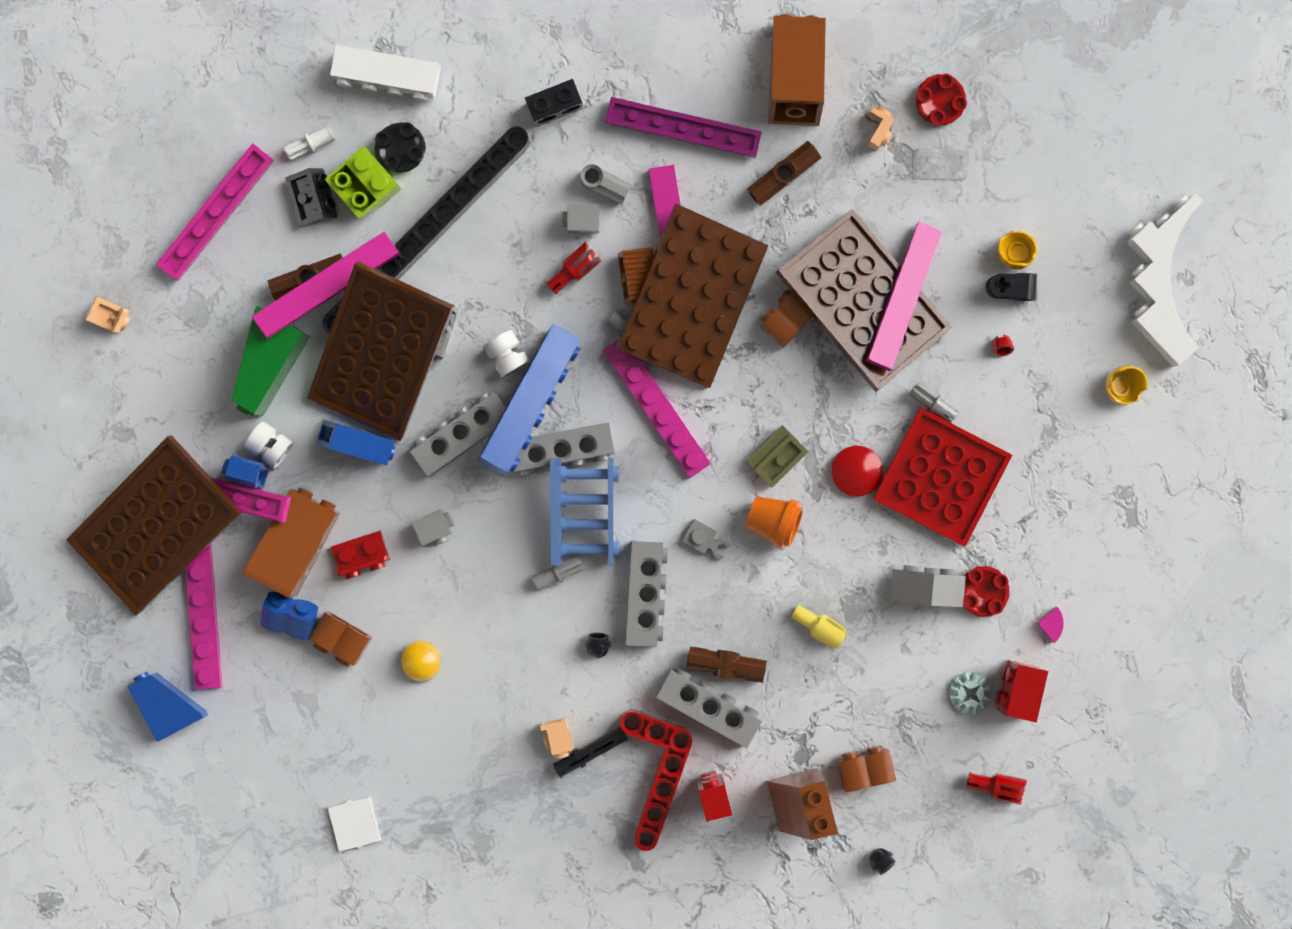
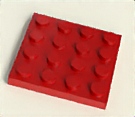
(942, 477)

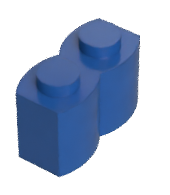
(245, 472)
(289, 616)

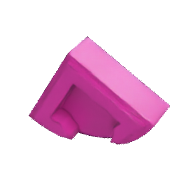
(1052, 624)

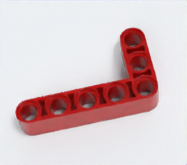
(662, 774)

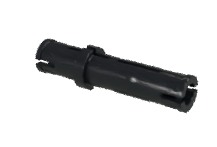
(589, 752)

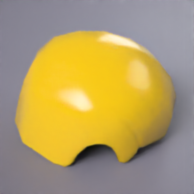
(1017, 250)
(1126, 384)
(420, 661)

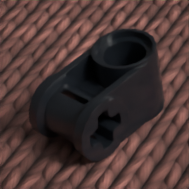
(1016, 286)

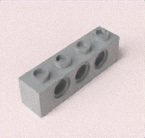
(598, 433)
(432, 462)
(637, 634)
(740, 733)

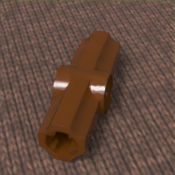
(796, 163)
(287, 282)
(726, 664)

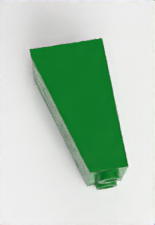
(265, 367)

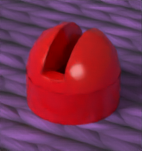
(1002, 346)

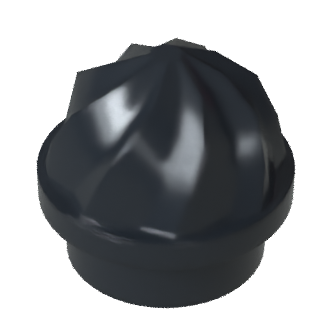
(597, 644)
(881, 860)

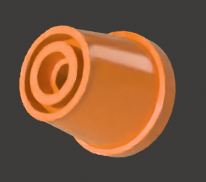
(775, 520)

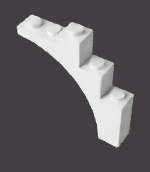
(1155, 246)

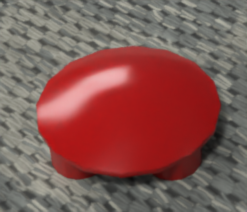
(940, 99)
(856, 471)
(985, 591)

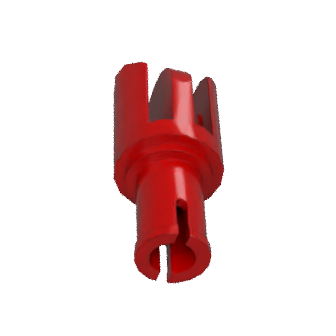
(574, 268)
(998, 786)

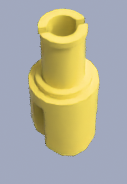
(821, 627)

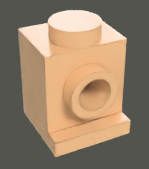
(557, 737)

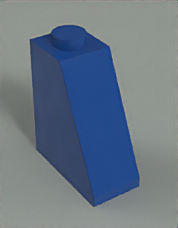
(355, 442)
(164, 705)

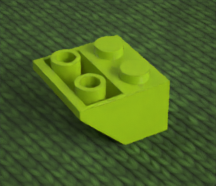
(363, 183)

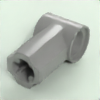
(607, 185)

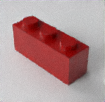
(713, 796)

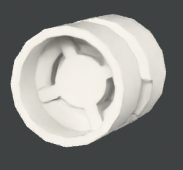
(506, 354)
(260, 441)

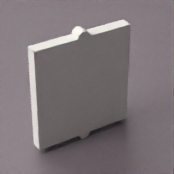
(354, 824)

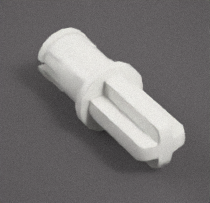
(309, 142)

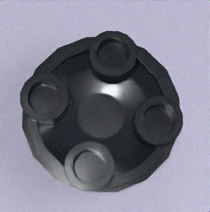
(399, 147)

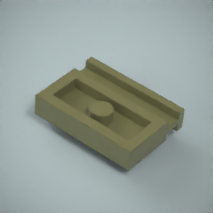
(776, 456)

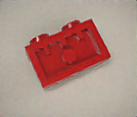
(360, 554)

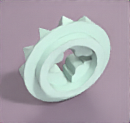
(958, 694)

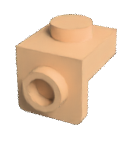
(882, 134)
(107, 315)

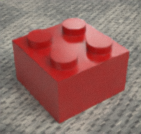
(1021, 691)

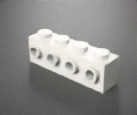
(385, 72)

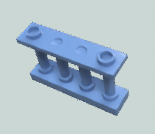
(561, 524)

